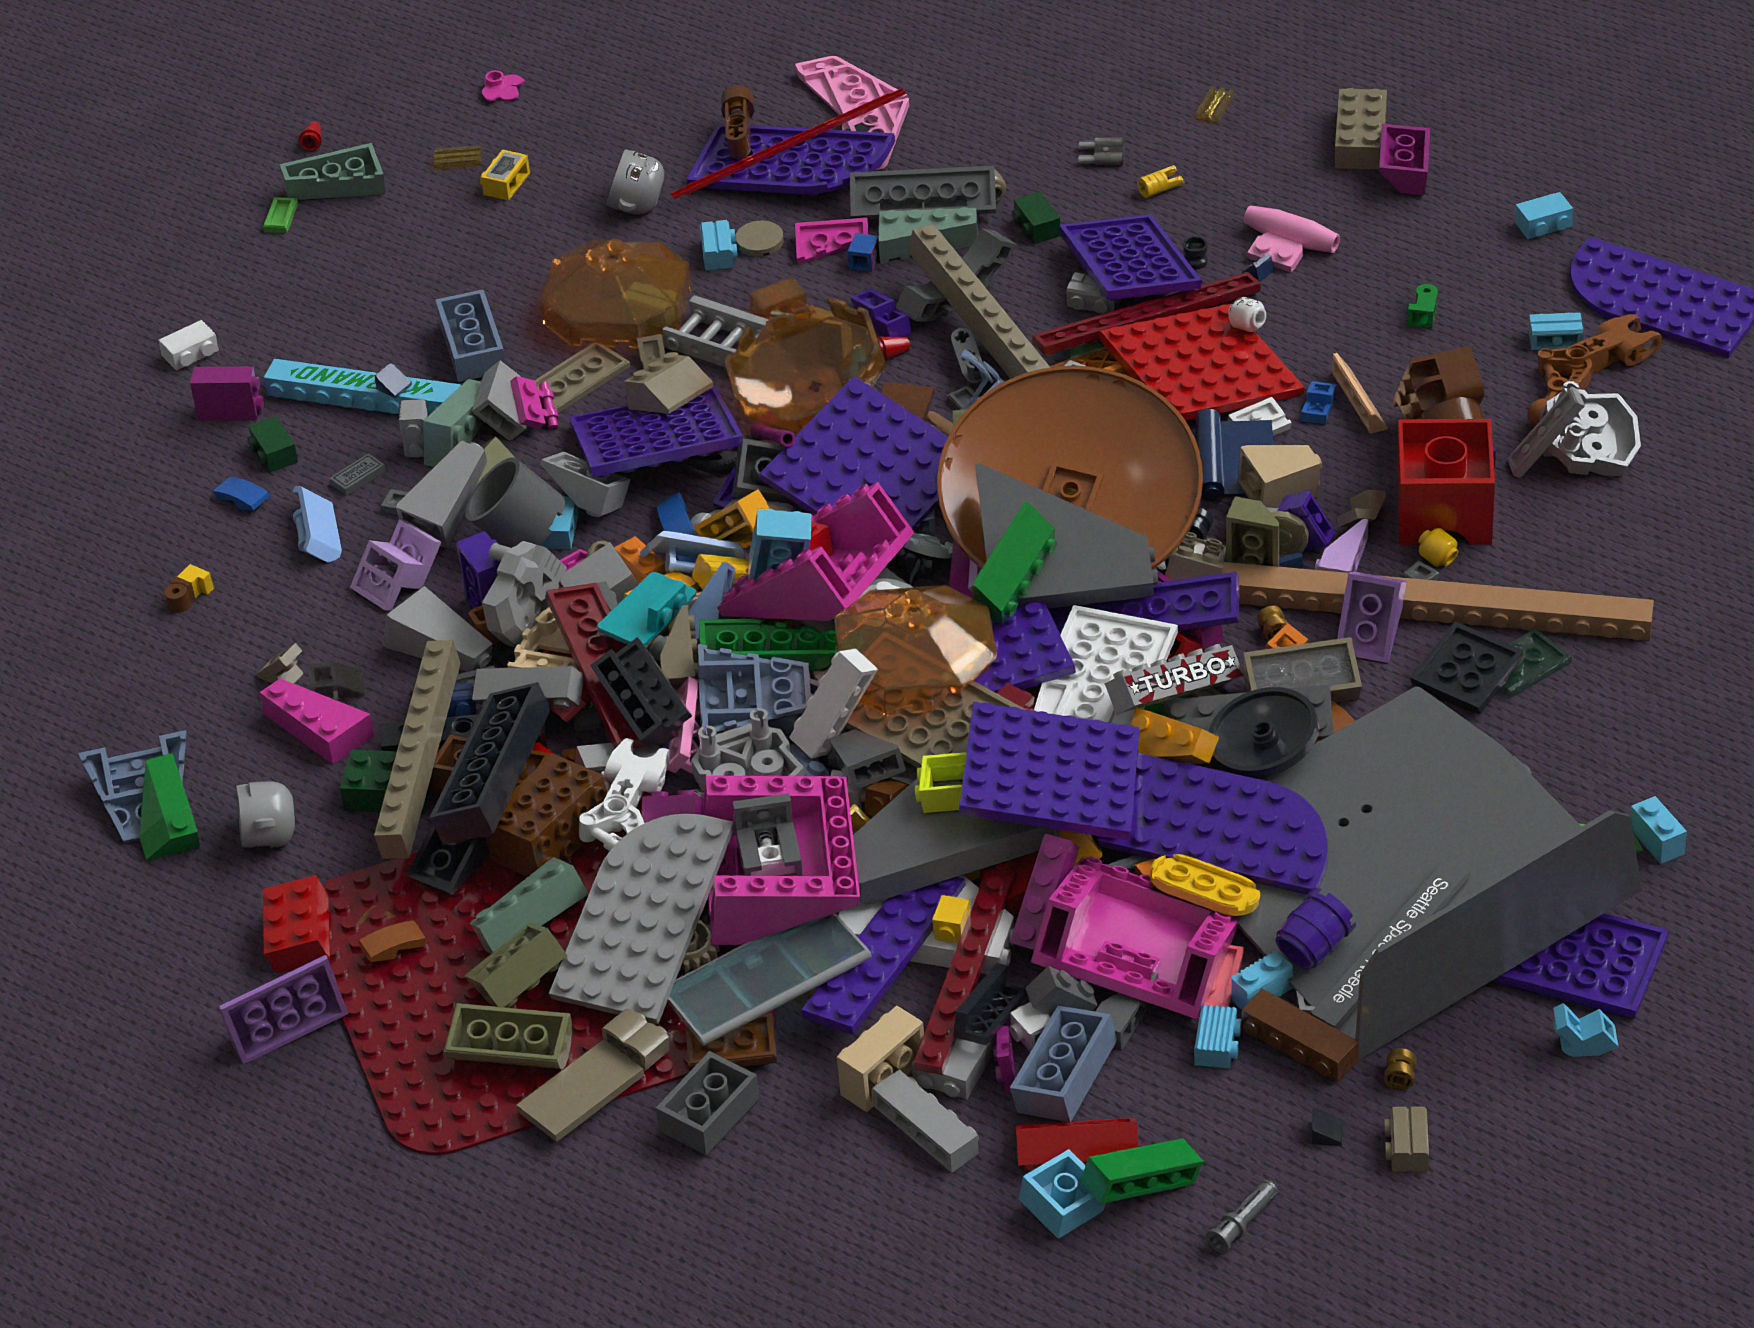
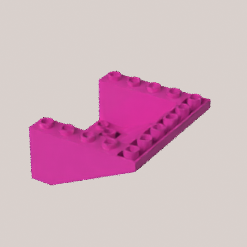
(864, 537)
(759, 906)
(1124, 929)

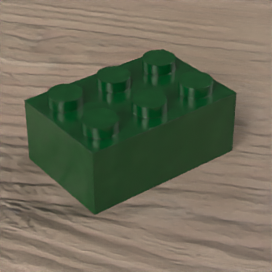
(367, 780)

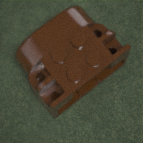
(1441, 387)

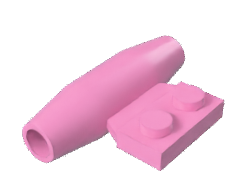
(1286, 236)

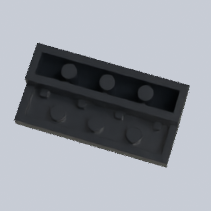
(642, 693)

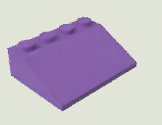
(283, 1010)

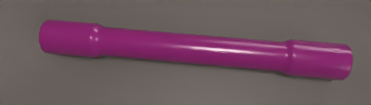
(781, 437)

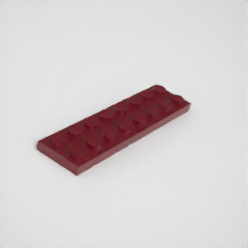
(577, 614)

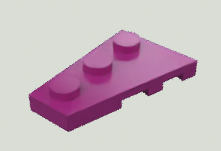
(826, 237)

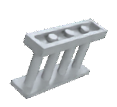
(719, 318)

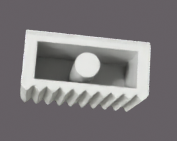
(188, 345)

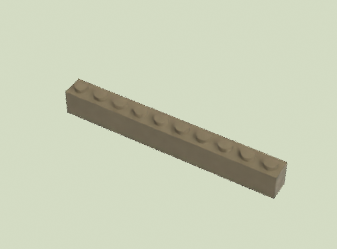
(973, 302)
(417, 750)

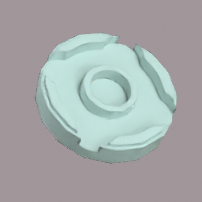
(929, 546)

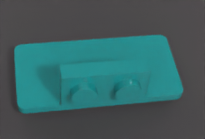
(647, 609)

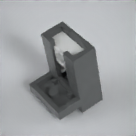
(766, 836)

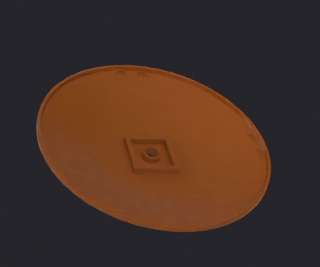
(1080, 431)

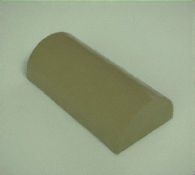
(509, 1036)

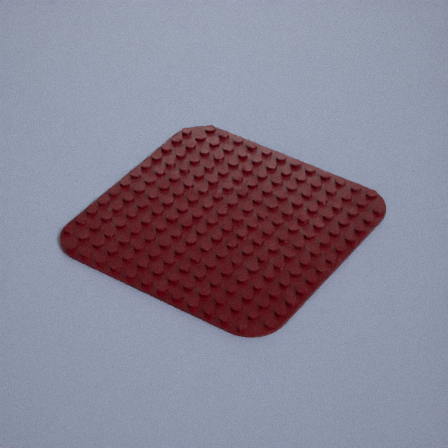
(407, 1004)

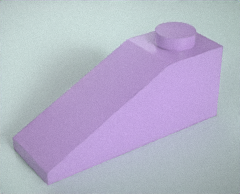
(1346, 551)

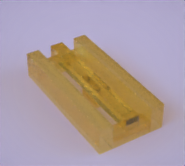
(1228, 96)
(457, 157)

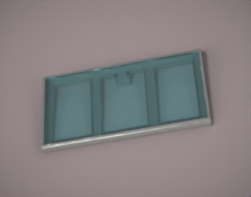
(764, 976)

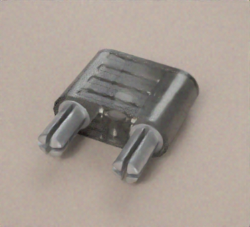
(1107, 151)

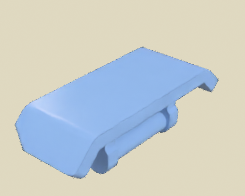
(316, 526)
(689, 546)

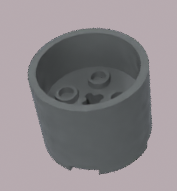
(514, 504)

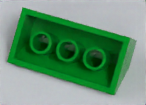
(1014, 563)

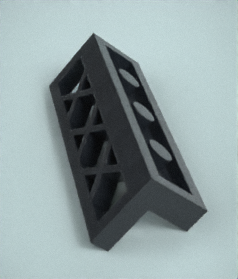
(981, 1005)

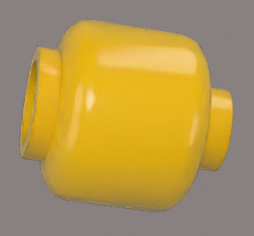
(1437, 547)

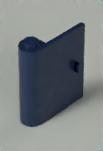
(1220, 449)

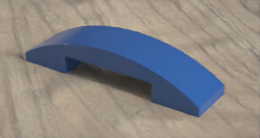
(675, 519)

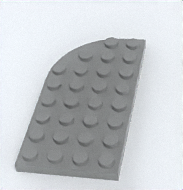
(642, 915)

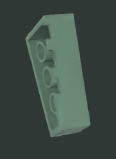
(334, 175)
(896, 228)
(451, 423)
(534, 900)

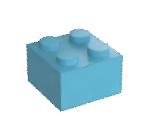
(1058, 1195)

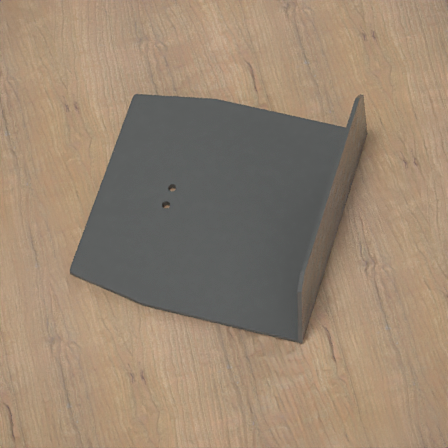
(1431, 796)

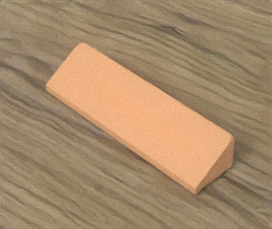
(1357, 396)

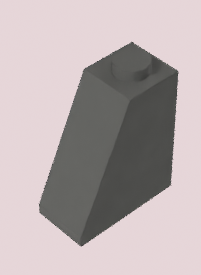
(866, 758)

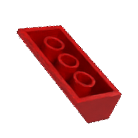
(1087, 1138)

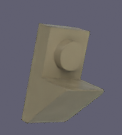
(282, 666)

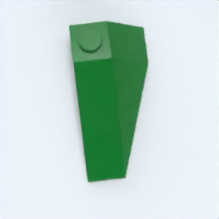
(166, 813)

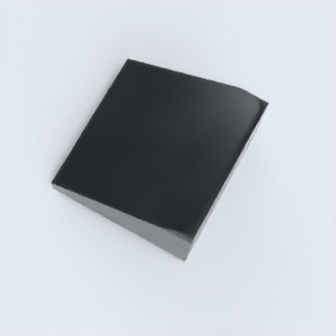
(1326, 1128)

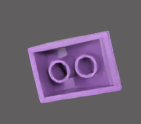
(1371, 614)

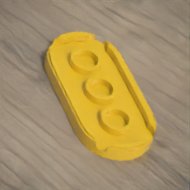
(1205, 884)

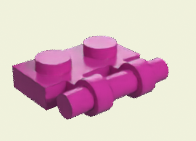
(529, 400)

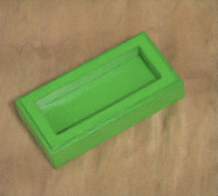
(280, 215)

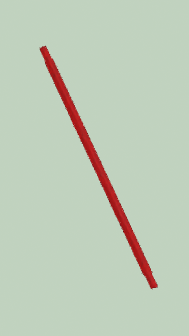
(777, 148)

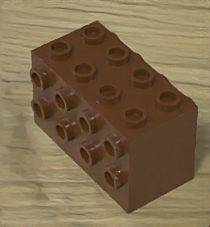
(545, 815)

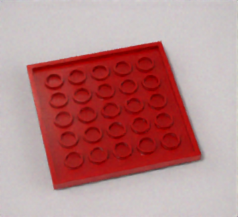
(1201, 361)

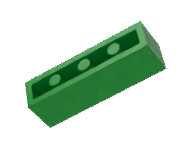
(1141, 1170)

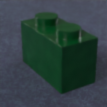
(1036, 217)
(272, 444)

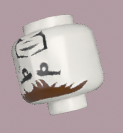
(1247, 314)

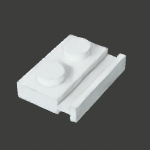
(1264, 410)

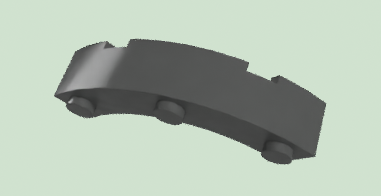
(984, 257)

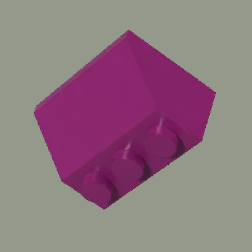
(1405, 157)

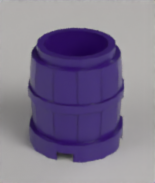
(1314, 929)

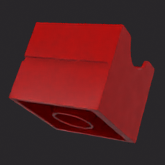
(1445, 478)

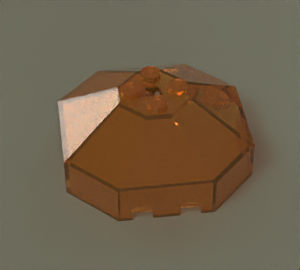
(615, 299)
(794, 352)
(913, 650)

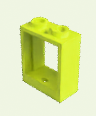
(940, 768)

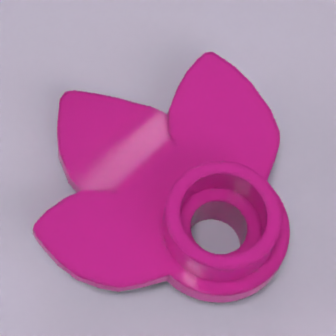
(501, 86)

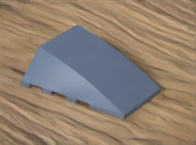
(738, 683)
(121, 780)

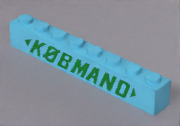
(347, 387)

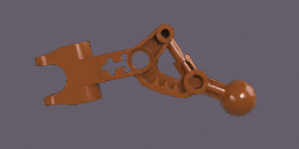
(1610, 344)

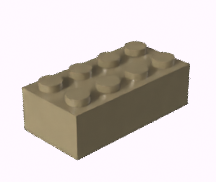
(1359, 128)

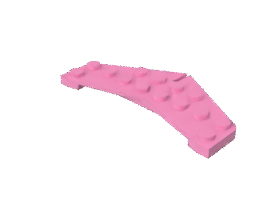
(849, 87)

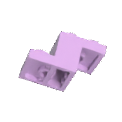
(395, 565)

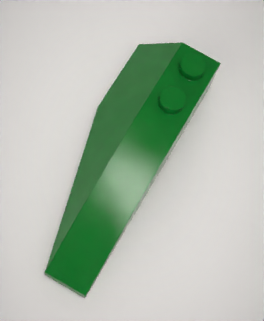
(769, 641)

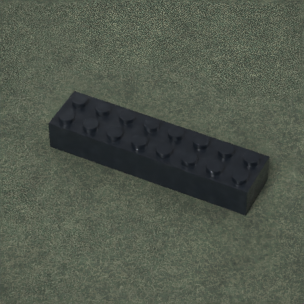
(490, 764)

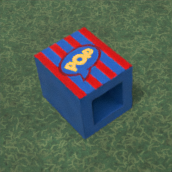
(863, 252)

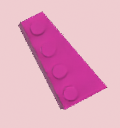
(317, 720)

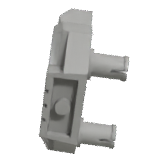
(1611, 432)
(519, 589)
(745, 752)

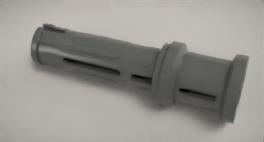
(1234, 1223)

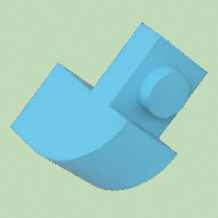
(1584, 1036)

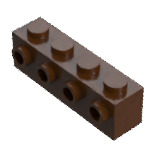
(1300, 1035)

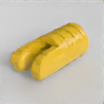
(1158, 182)

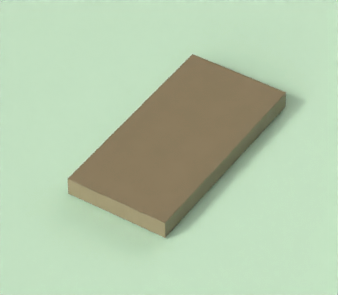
(582, 374)
(580, 1090)

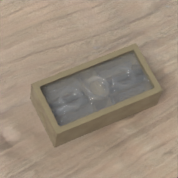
(1305, 666)

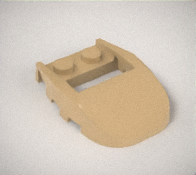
(544, 636)

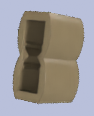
(637, 1038)

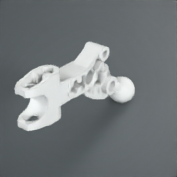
(629, 780)

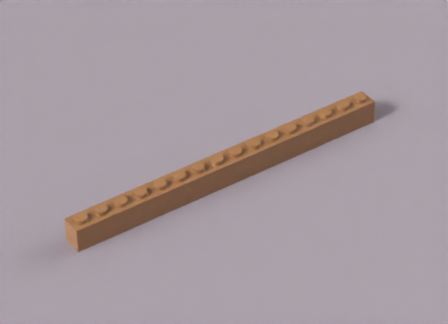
(1455, 602)

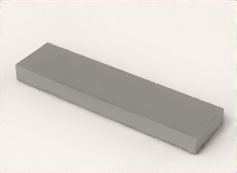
(1545, 432)

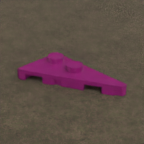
(1004, 1055)

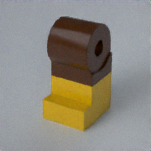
(187, 587)

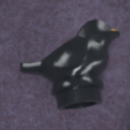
(915, 564)

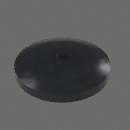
(1264, 732)

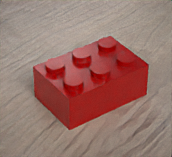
(295, 923)

